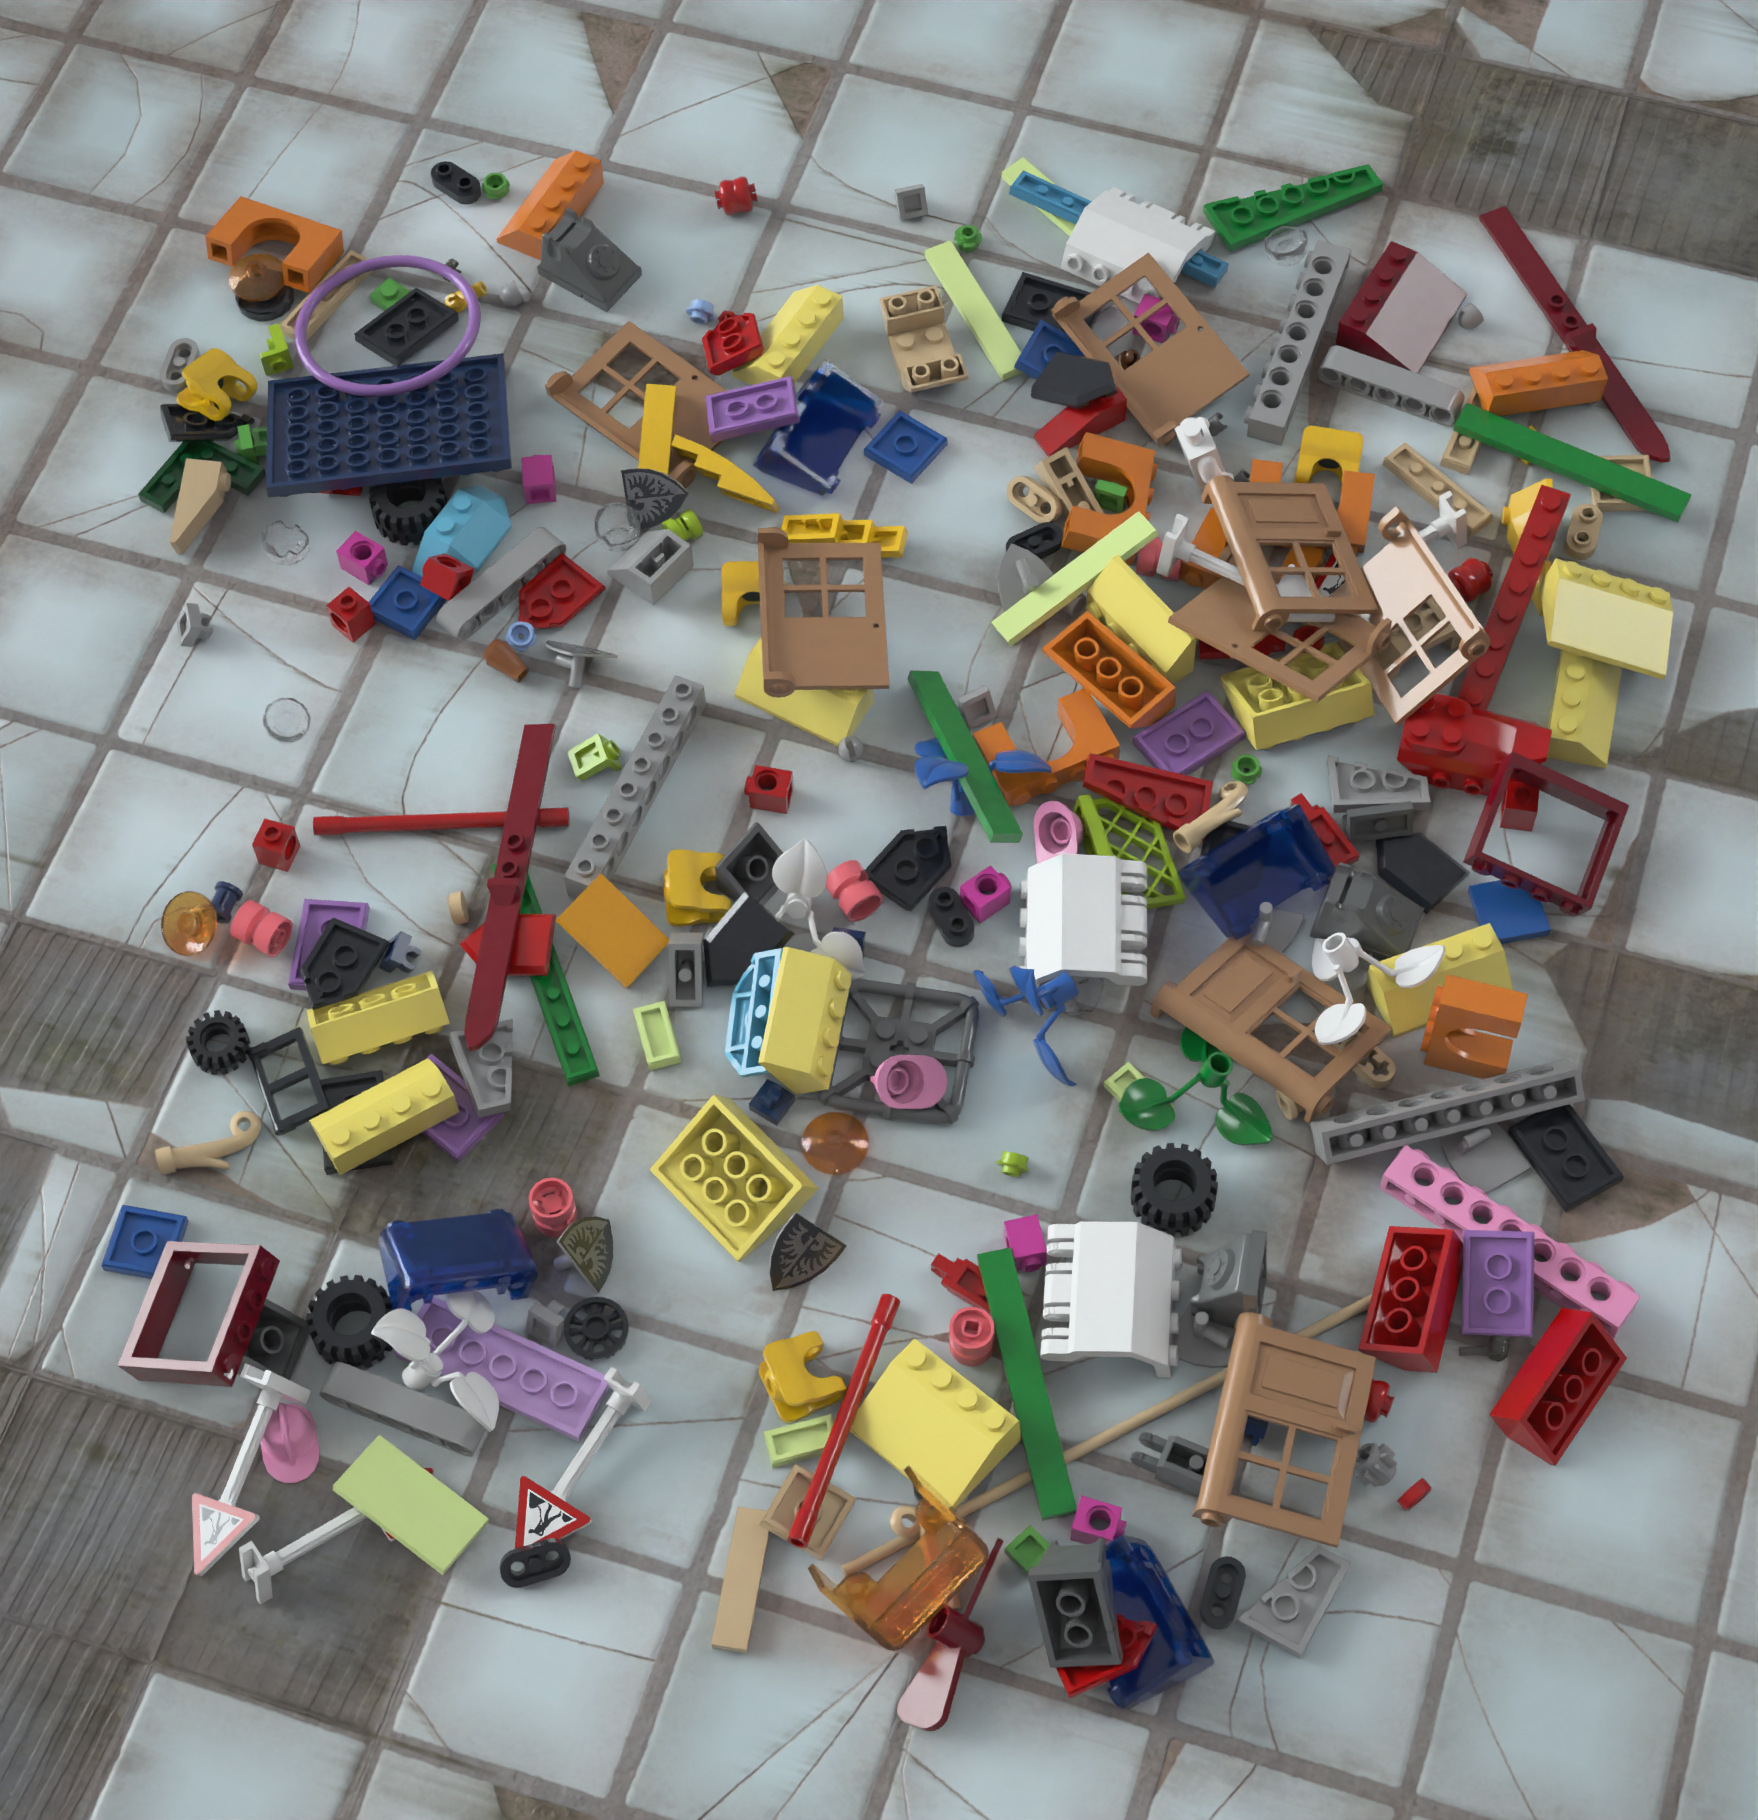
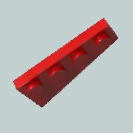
(1149, 791)

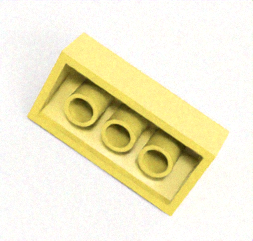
(794, 336)
(1141, 620)
(1583, 709)
(822, 713)
(1467, 955)
(378, 1018)
(805, 1020)
(385, 1115)

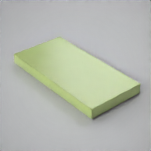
(410, 1504)

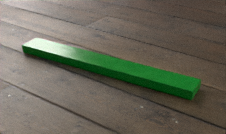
(1572, 462)
(960, 747)
(559, 1010)
(1026, 1384)

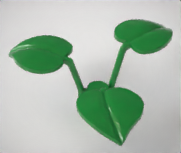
(1239, 1120)

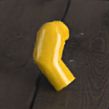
(458, 302)

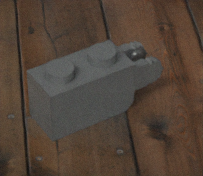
(1179, 1464)

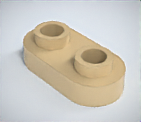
(1035, 502)
(1583, 529)

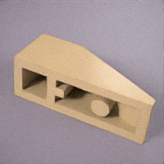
(1064, 479)
(199, 498)

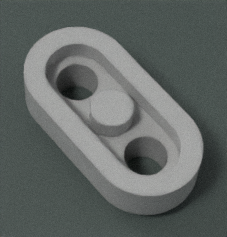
(175, 363)

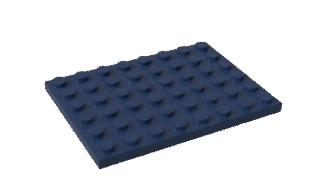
(348, 441)

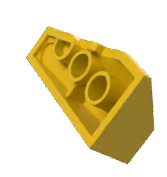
(1515, 519)

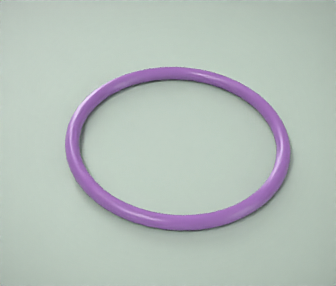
(398, 387)

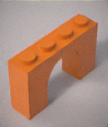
(253, 222)
(1112, 462)
(1353, 505)
(1212, 541)
(1085, 728)
(1469, 1006)

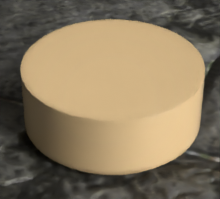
(458, 908)

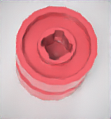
(1148, 561)
(855, 893)
(261, 928)
(552, 1206)
(971, 1336)

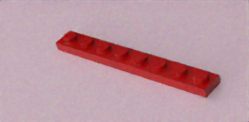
(1515, 595)

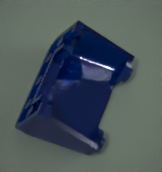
(831, 418)
(1258, 866)
(456, 1257)
(1147, 1594)

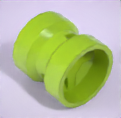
(685, 526)

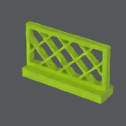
(1096, 843)

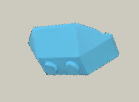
(466, 528)
(750, 1013)

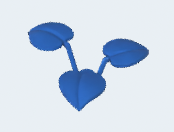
(935, 768)
(1052, 994)

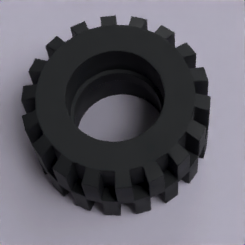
(406, 523)
(1174, 1165)
(335, 1303)

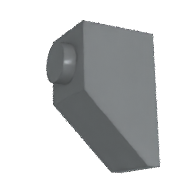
(686, 969)

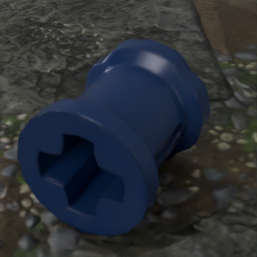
(224, 900)

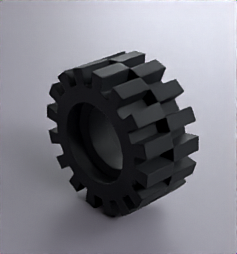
(213, 1026)

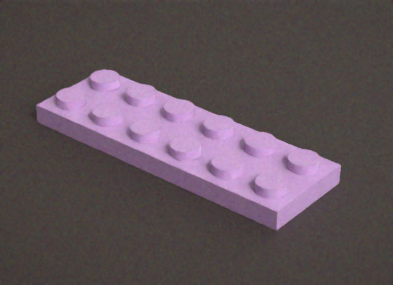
(523, 1373)

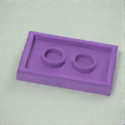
(752, 409)
(1189, 736)
(313, 922)
(463, 1130)
(1498, 1283)

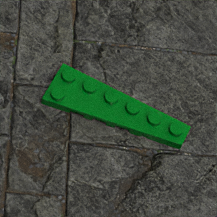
(1255, 217)

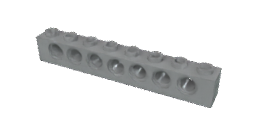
(1298, 342)
(637, 785)
(1447, 1111)

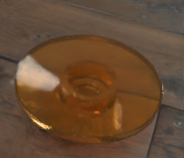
(256, 277)
(179, 920)
(836, 1156)

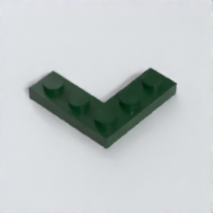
(166, 483)

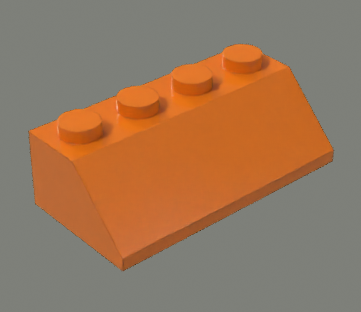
(566, 184)
(1540, 382)
(1112, 672)

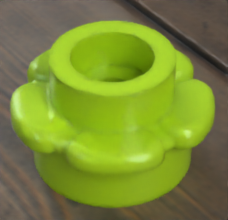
(1013, 1164)

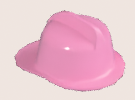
(1056, 831)
(910, 1081)
(290, 1444)

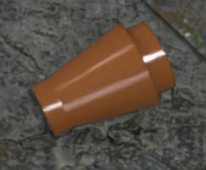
(504, 659)

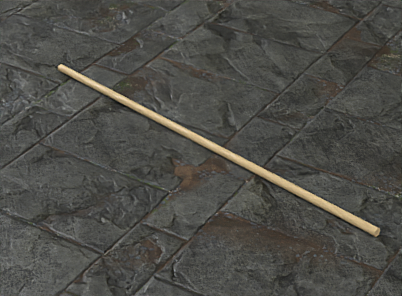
(1100, 1439)

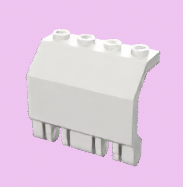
(1119, 232)
(1082, 921)
(1112, 1294)

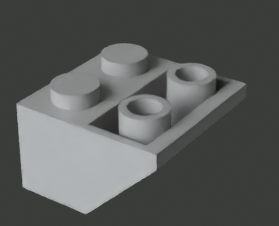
(653, 564)

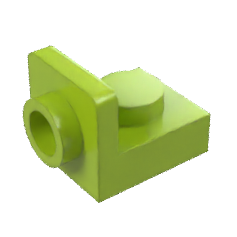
(278, 357)
(594, 756)

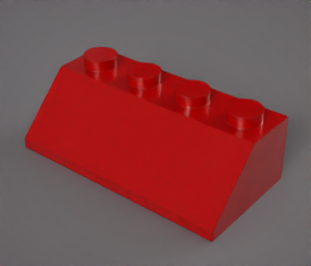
(1413, 1298)
(1559, 1385)

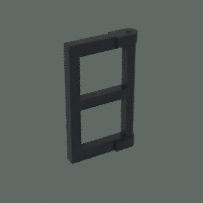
(309, 1071)

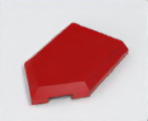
(732, 342)
(557, 594)
(531, 945)
(1134, 1641)

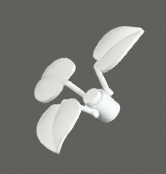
(803, 877)
(1341, 955)
(407, 1336)

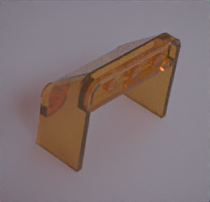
(919, 1581)

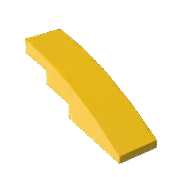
(657, 427)
(732, 480)
(834, 529)

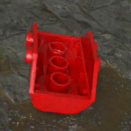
(1465, 745)

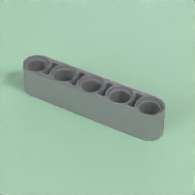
(1391, 385)
(499, 584)
(402, 1408)

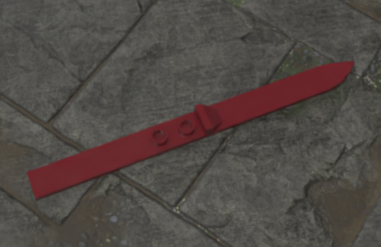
(1574, 331)
(508, 885)

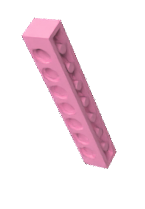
(1473, 1201)

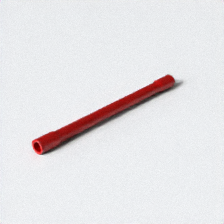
(340, 825)
(808, 1514)

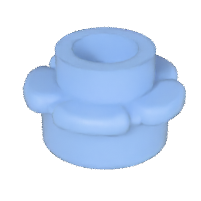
(700, 311)
(521, 628)

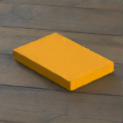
(613, 930)

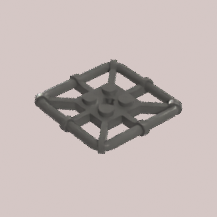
(916, 1038)

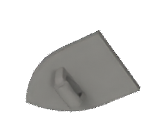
(1484, 1157)

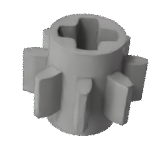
(1375, 1464)

